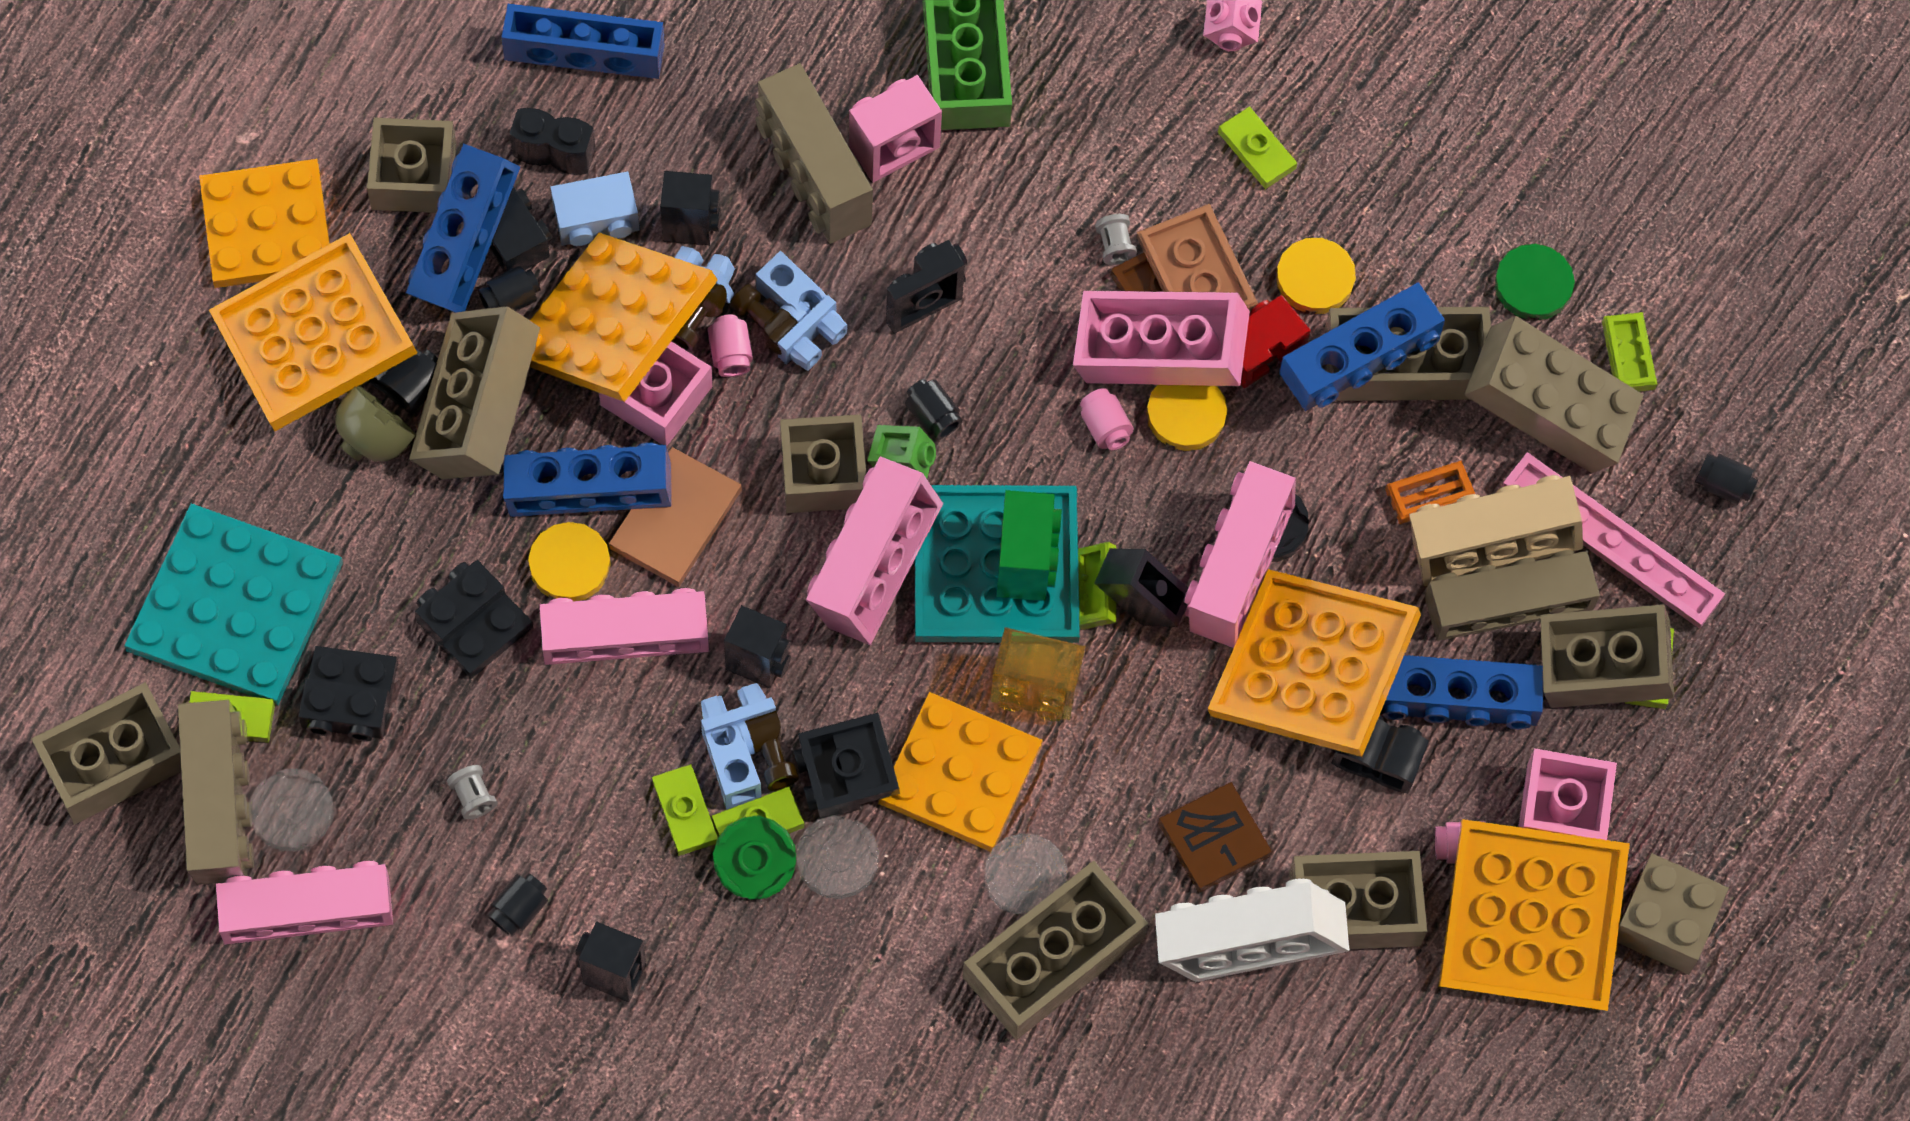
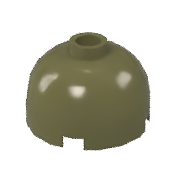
(371, 428)

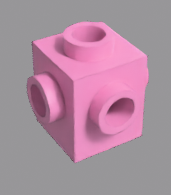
(1232, 23)

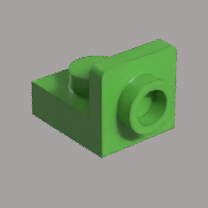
(903, 445)

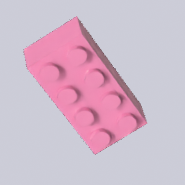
(1161, 338)
(874, 550)
(1241, 553)

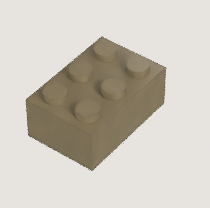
(1607, 656)
(109, 753)
(1379, 894)

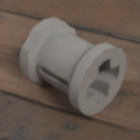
(1116, 238)
(472, 792)

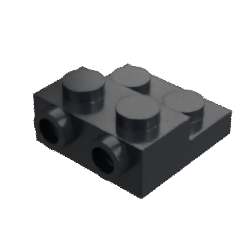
(933, 286)
(472, 617)
(348, 693)
(846, 765)

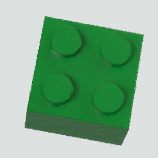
(1028, 545)

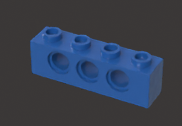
(583, 41)
(469, 248)
(1407, 310)
(604, 492)
(1477, 679)

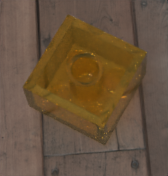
(1037, 674)

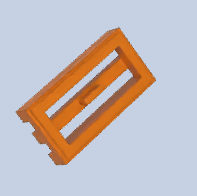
(1400, 503)

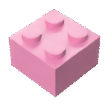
(894, 127)
(664, 395)
(1567, 794)

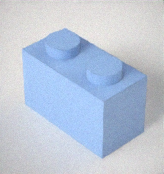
(593, 207)

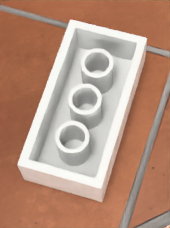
(1251, 930)

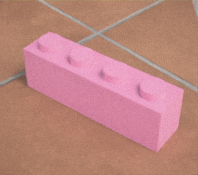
(624, 626)
(304, 903)

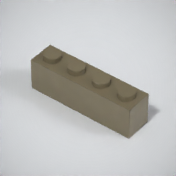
(1511, 594)

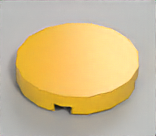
(1315, 275)
(1186, 415)
(569, 561)

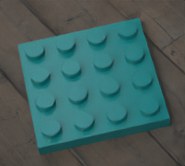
(961, 564)
(234, 604)

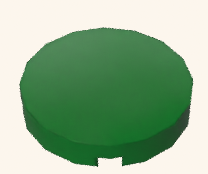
(1534, 282)
(754, 857)

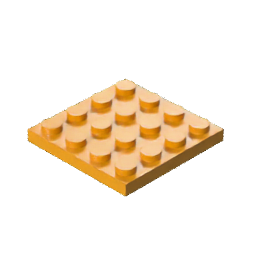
(616, 315)
(312, 332)
(1314, 662)
(1534, 914)

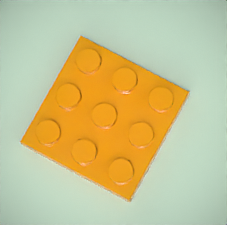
(262, 220)
(962, 771)

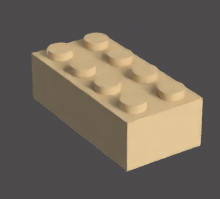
(1497, 528)

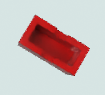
(1271, 334)

